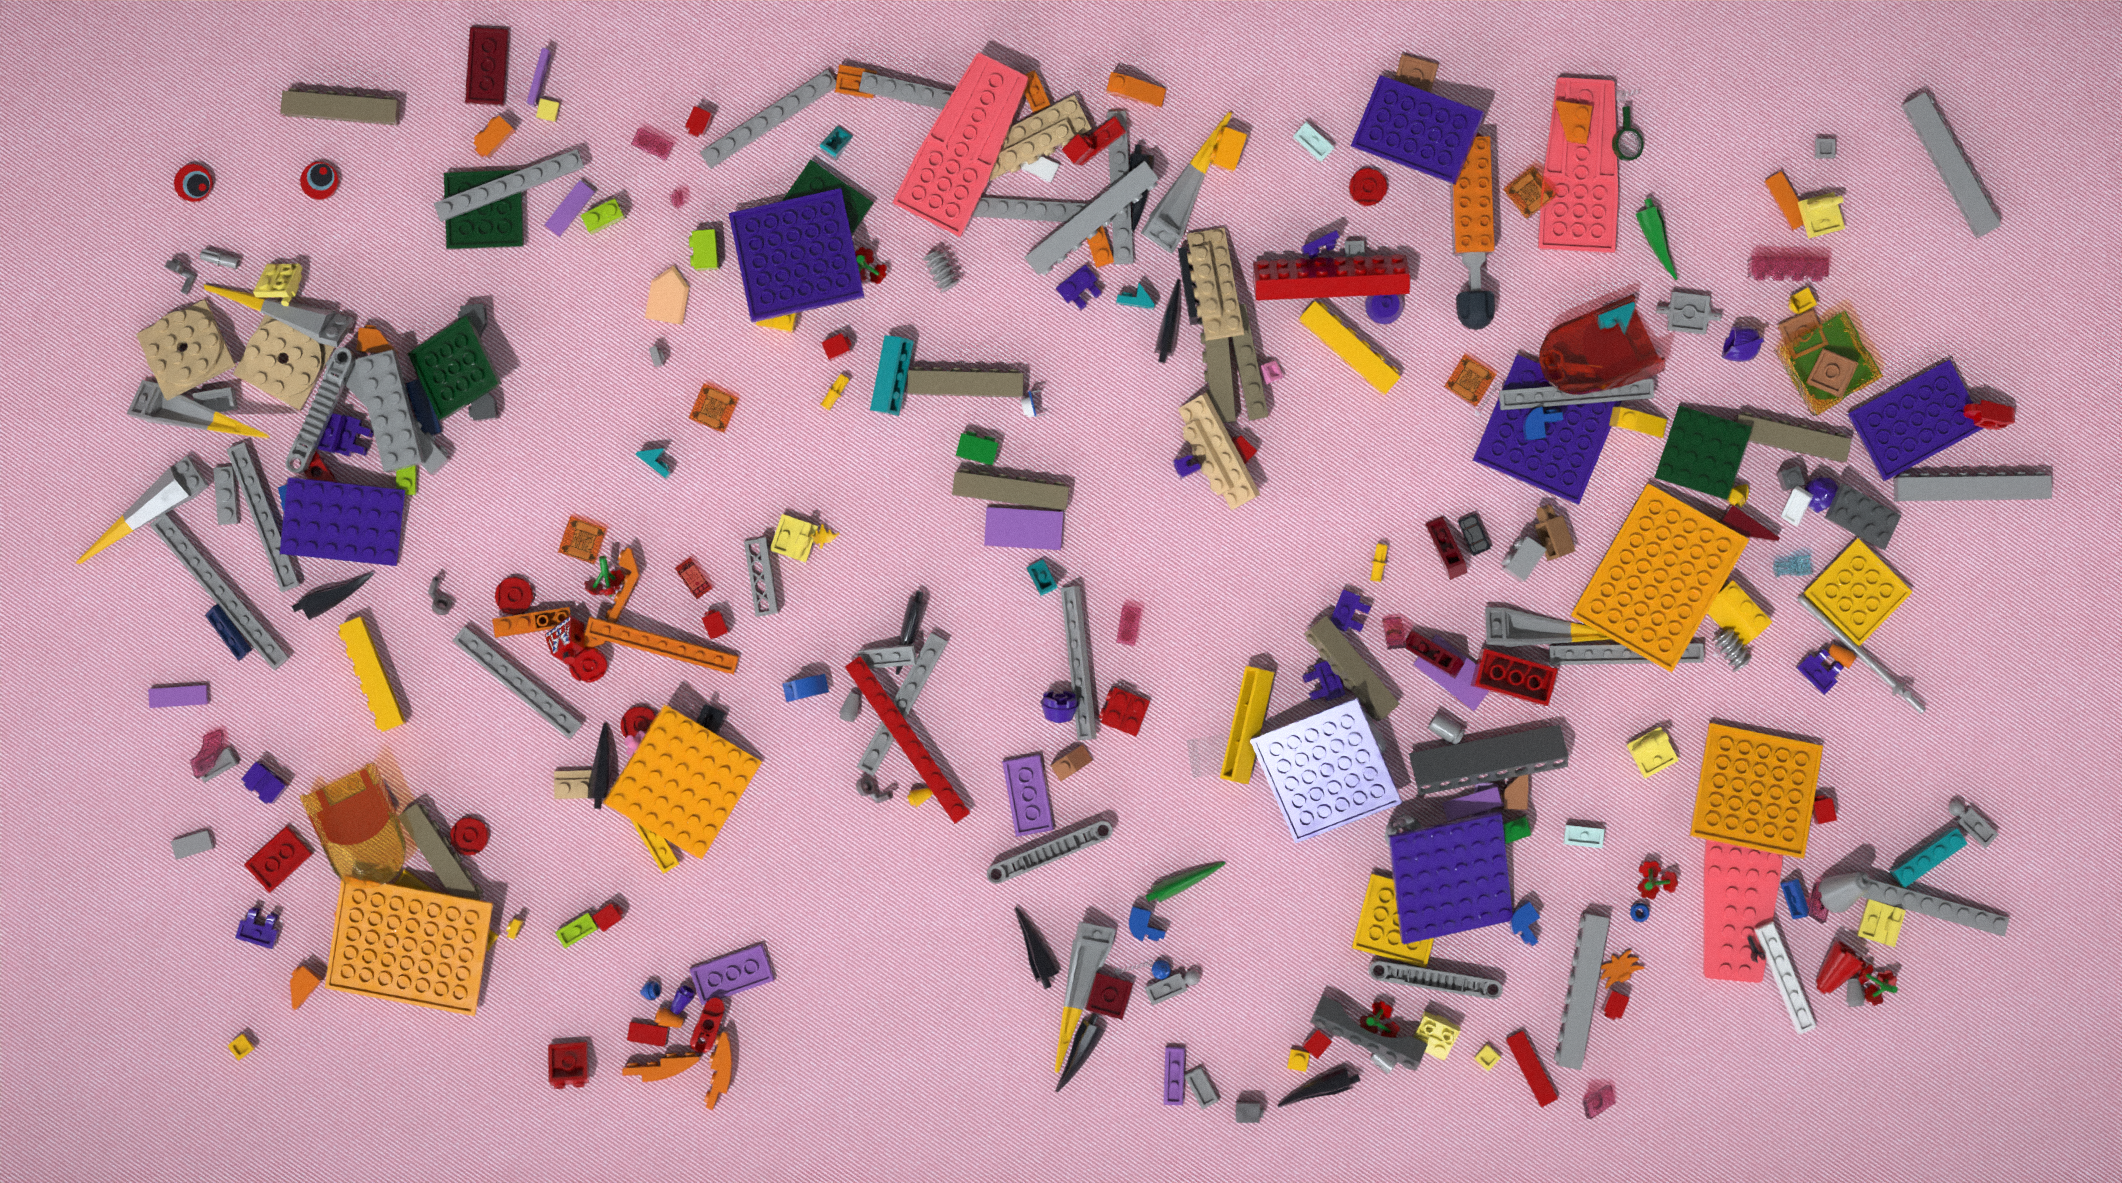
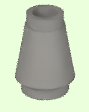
(850, 708)
(1854, 993)

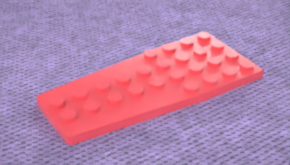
(963, 146)
(1581, 175)
(1736, 899)

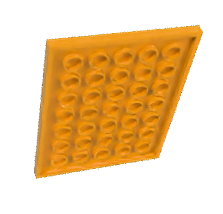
(1660, 577)
(409, 946)

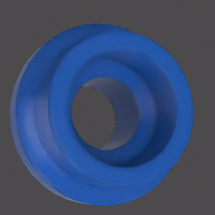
(1644, 916)

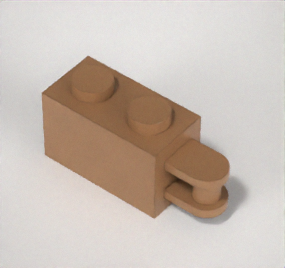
(1553, 533)

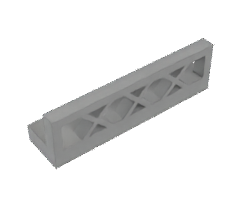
(768, 577)

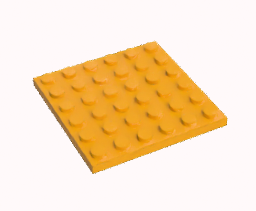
(682, 781)
(1756, 791)

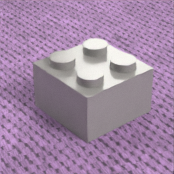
(1523, 559)

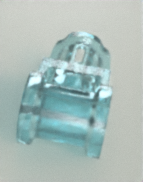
(1796, 566)

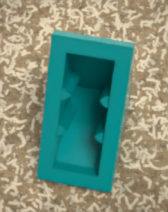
(836, 142)

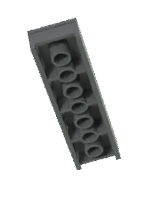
(1489, 758)

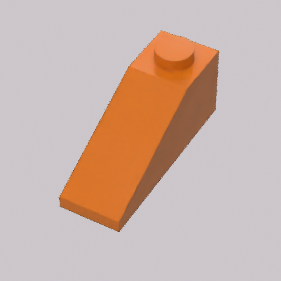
(1135, 90)

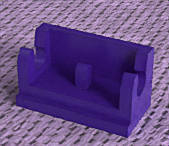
(1183, 468)

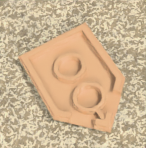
(667, 297)

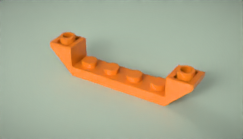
(629, 562)

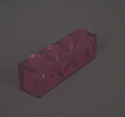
(1788, 267)

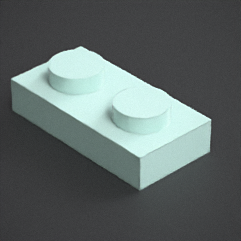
(1313, 142)
(1583, 836)

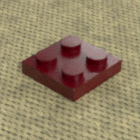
(1108, 996)

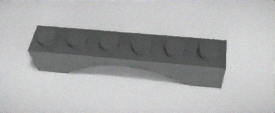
(486, 406)
(1332, 1017)

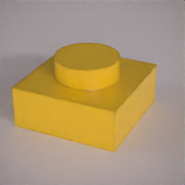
(514, 927)
(241, 1047)
(1298, 1060)

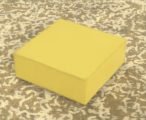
(547, 110)
(1487, 1057)

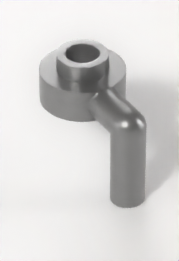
(176, 266)
(441, 604)
(867, 787)

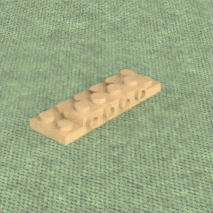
(1040, 136)
(1214, 284)
(1217, 452)

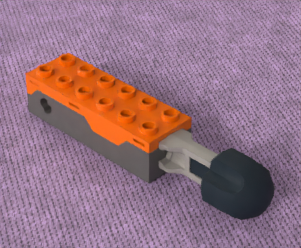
(1474, 231)

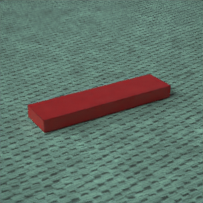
(1531, 1068)

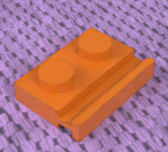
(849, 81)

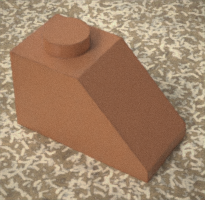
(1071, 763)
(1516, 794)

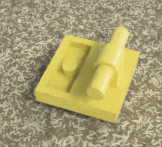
(1821, 214)
(279, 281)
(793, 538)
(1652, 752)
(1881, 922)
(1437, 1033)

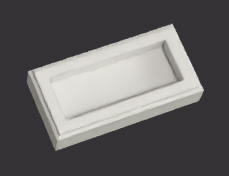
(1796, 506)

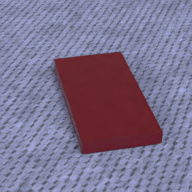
(486, 66)

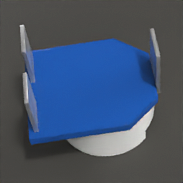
(1028, 405)

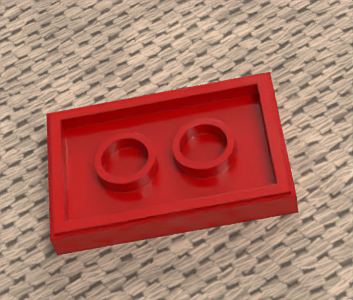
(278, 859)

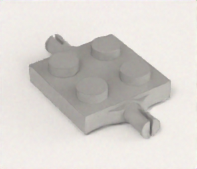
(1688, 313)

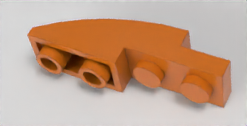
(529, 622)
(721, 1062)
(669, 1067)

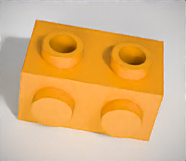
(1228, 149)

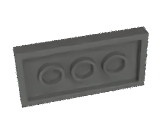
(1862, 516)

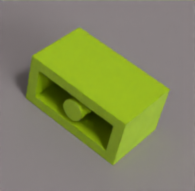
(603, 216)
(704, 250)

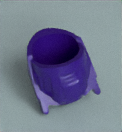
(1742, 344)
(1823, 492)

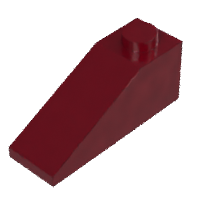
(1745, 525)
(1446, 548)
(1434, 654)

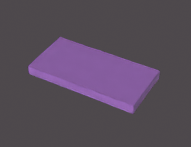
(1023, 528)
(1461, 685)
(1027, 795)
(732, 974)

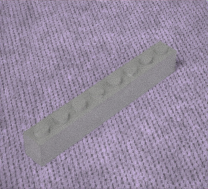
(1951, 165)
(1091, 218)
(434, 456)
(1973, 488)
(1582, 991)

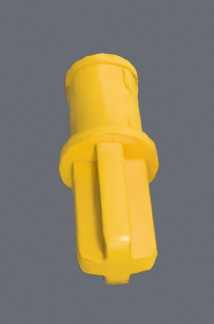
(835, 392)
(1379, 562)

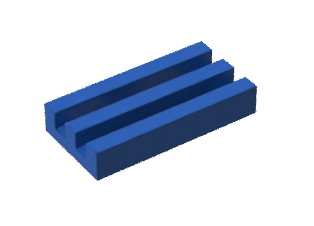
(1795, 898)

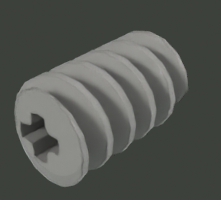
(941, 270)
(1733, 649)

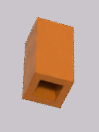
(493, 137)

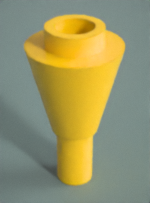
(919, 796)

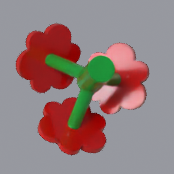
(864, 258)
(612, 579)
(1649, 887)
(1885, 981)
(1382, 1012)

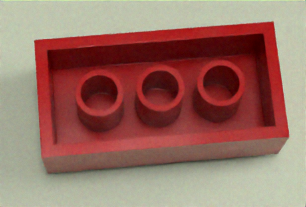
(1514, 677)

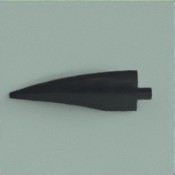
(1135, 160)
(1169, 325)
(326, 599)
(911, 622)
(600, 775)
(1038, 954)
(1084, 1043)
(1326, 1084)

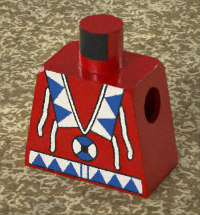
(566, 639)

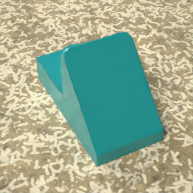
(1141, 300)
(1619, 315)
(651, 457)
(1042, 577)

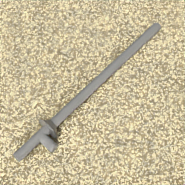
(1896, 687)

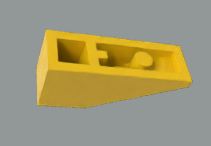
(1637, 422)

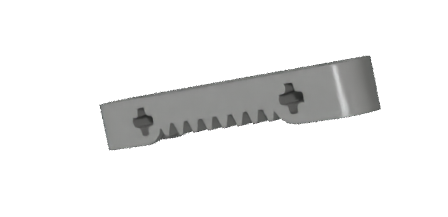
(320, 411)
(1049, 852)
(1435, 979)

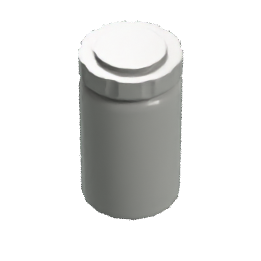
(1446, 729)

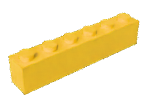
(1349, 348)
(372, 674)
(1246, 724)

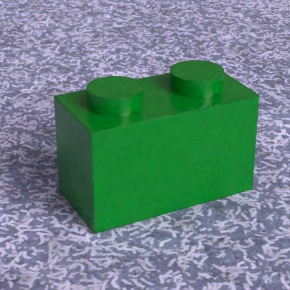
(977, 449)

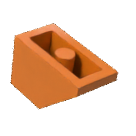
(372, 341)
(303, 984)

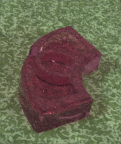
(209, 753)

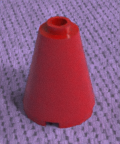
(1838, 967)

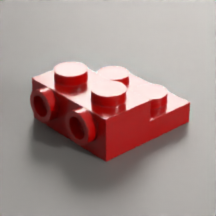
(1124, 711)
(568, 1065)

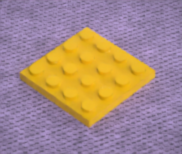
(1857, 592)
(1379, 926)

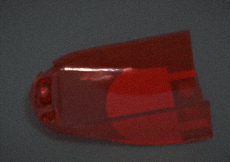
(1588, 359)

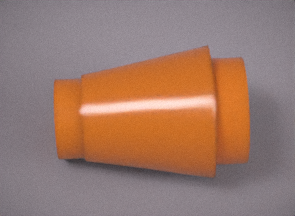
(1842, 656)
(667, 1018)

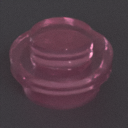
(677, 199)

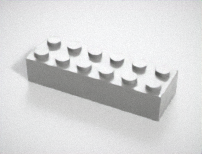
(390, 411)

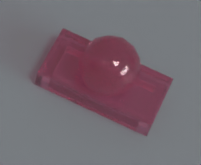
(1394, 633)
(1815, 907)
(1598, 1101)

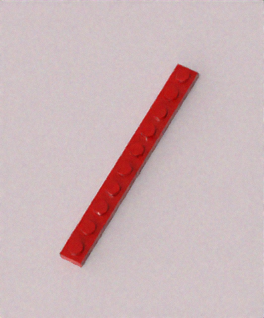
(907, 739)

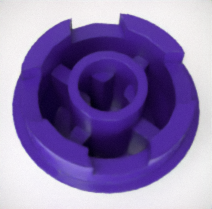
(1384, 308)
(1059, 706)

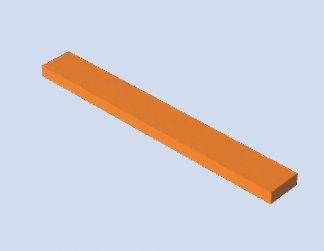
(661, 645)

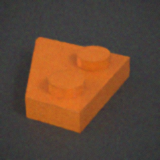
(1574, 120)

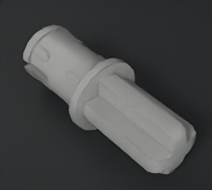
(219, 258)

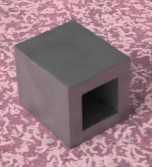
(1790, 478)
(1248, 1112)

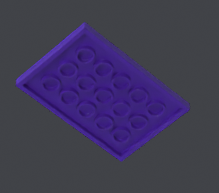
(1417, 129)
(1914, 420)
(342, 521)

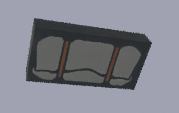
(1474, 534)

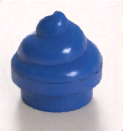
(1161, 969)
(651, 990)

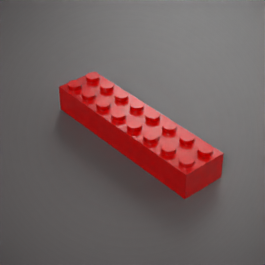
(1331, 277)

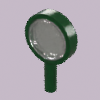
(1627, 142)

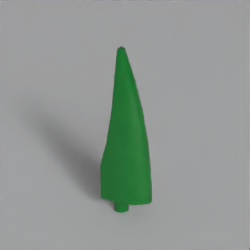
(1654, 231)
(1181, 882)

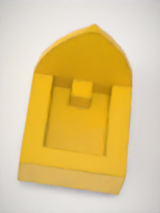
(1802, 301)
(1739, 495)

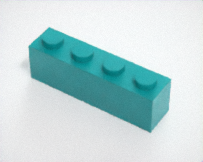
(891, 375)
(1928, 857)

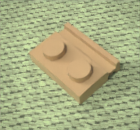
(571, 784)

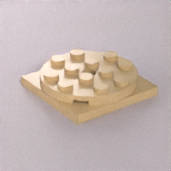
(202, 360)
(288, 381)

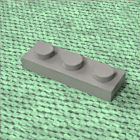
(226, 495)
(889, 656)

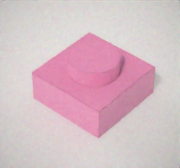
(1271, 372)

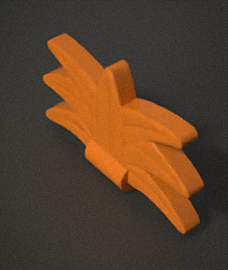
(1619, 969)

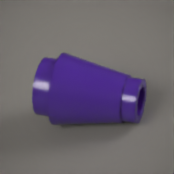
(682, 998)

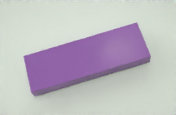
(539, 77)
(569, 208)
(178, 696)
(1472, 804)
(1174, 1075)

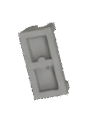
(218, 400)

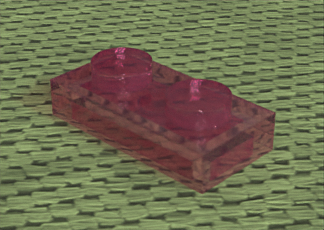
(652, 144)
(1128, 625)

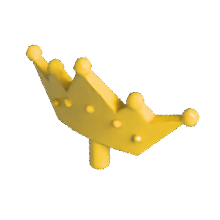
(823, 536)

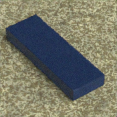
(423, 408)
(228, 632)

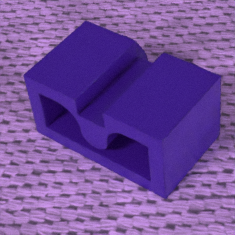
(264, 782)

